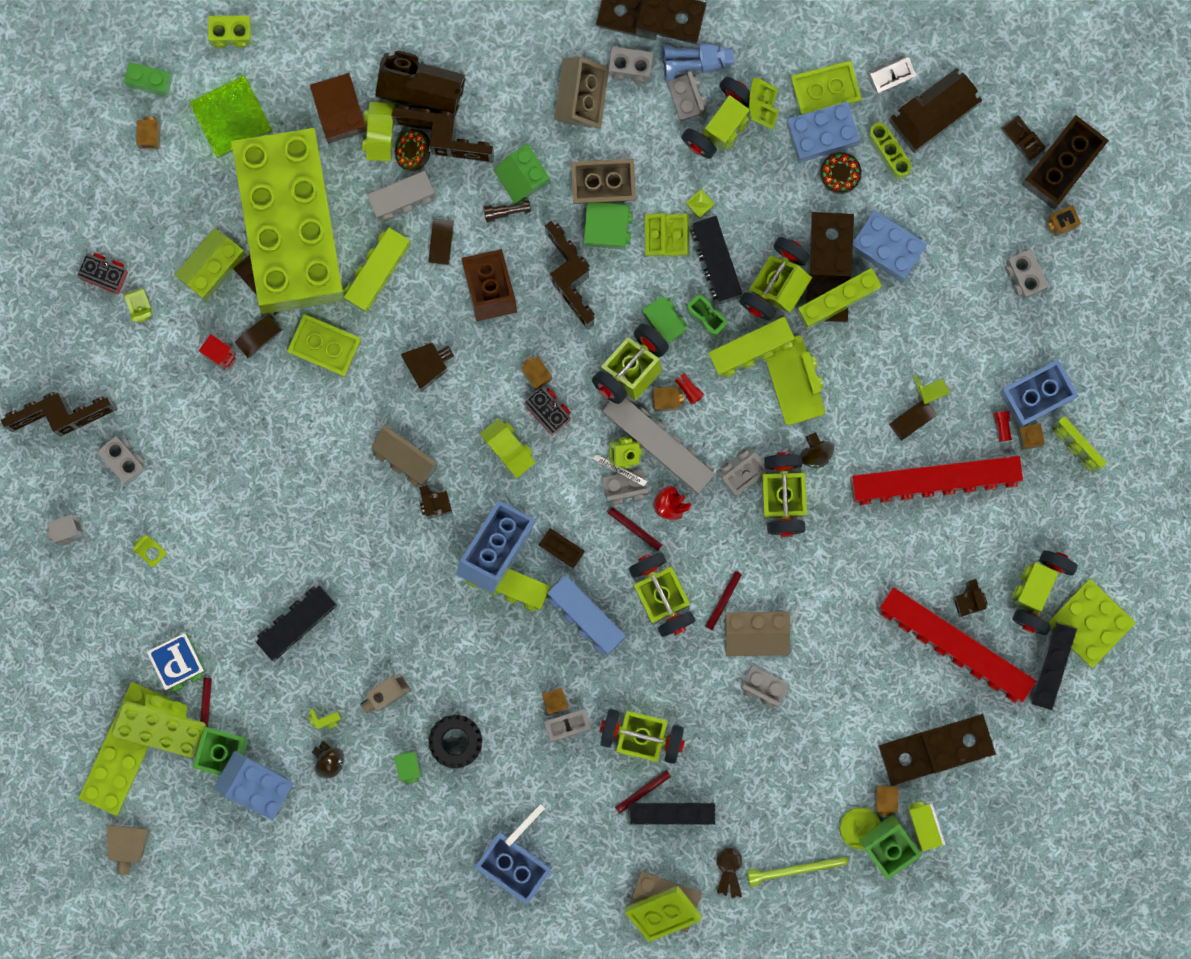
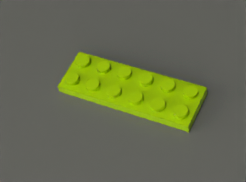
(116, 762)

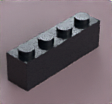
(716, 260)
(296, 623)
(1054, 665)
(671, 813)

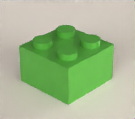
(890, 847)

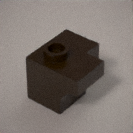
(434, 503)
(971, 600)

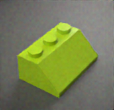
(210, 264)

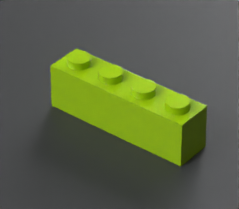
(377, 270)
(839, 299)
(752, 347)
(522, 589)

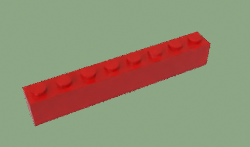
(935, 479)
(957, 645)

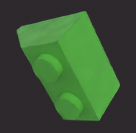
(522, 174)
(216, 750)

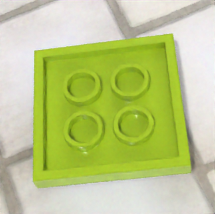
(1097, 620)

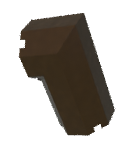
(419, 84)
(935, 110)

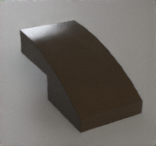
(1021, 136)
(441, 241)
(258, 335)
(912, 420)

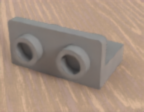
(686, 96)
(742, 470)
(620, 488)
(765, 687)

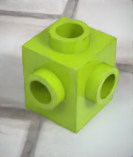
(624, 452)

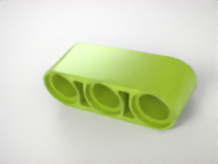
(889, 140)

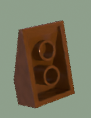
(338, 108)
(489, 285)

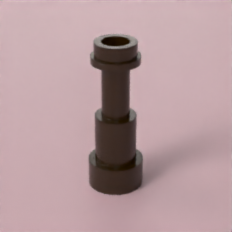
(492, 213)

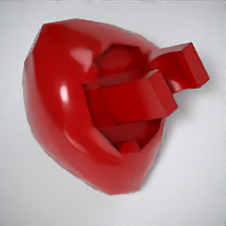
(669, 504)

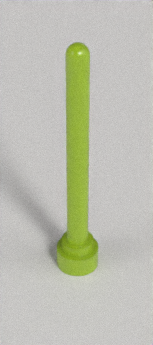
(756, 877)

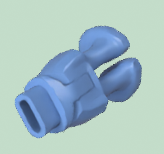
(709, 59)

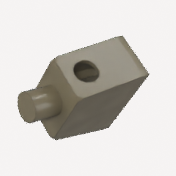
(391, 689)
(126, 846)

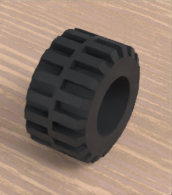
(436, 741)

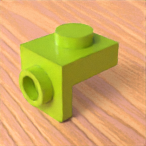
(138, 305)
(329, 721)

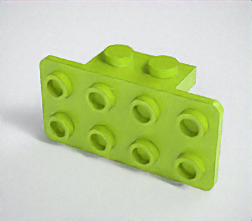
(796, 383)
(159, 725)

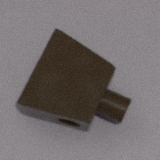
(427, 364)

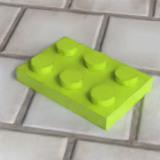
(826, 87)
(324, 345)
(1078, 445)
(663, 914)

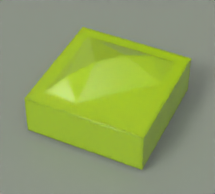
(700, 203)

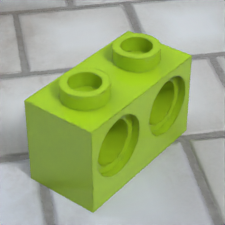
(230, 25)

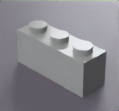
(402, 196)

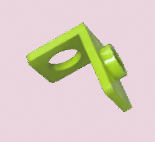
(931, 391)
(142, 546)

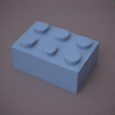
(823, 132)
(888, 246)
(1039, 393)
(253, 785)
(513, 868)

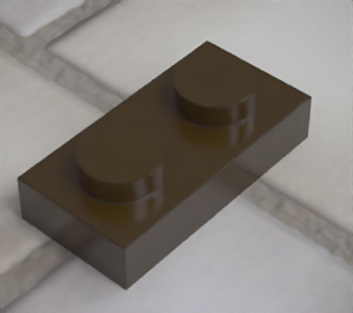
(561, 548)

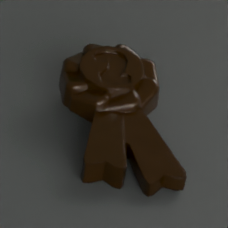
(729, 861)

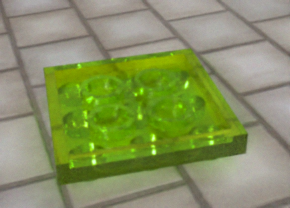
(230, 115)

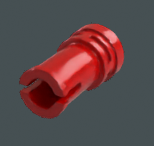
(692, 393)
(1002, 419)

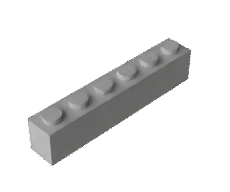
(659, 444)

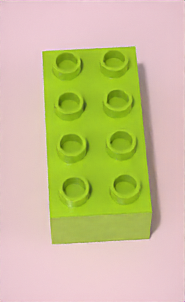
(287, 221)

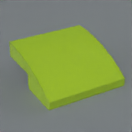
(762, 102)
(667, 234)

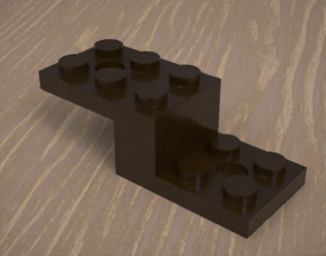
(654, 18)
(443, 134)
(830, 259)
(570, 274)
(58, 414)
(937, 749)

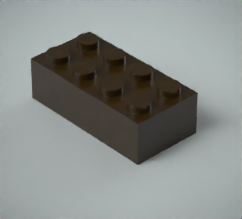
(1065, 162)

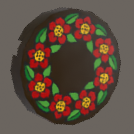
(412, 150)
(840, 173)

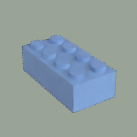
(495, 547)
(586, 615)

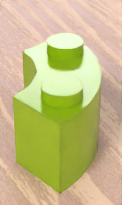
(380, 127)
(508, 448)

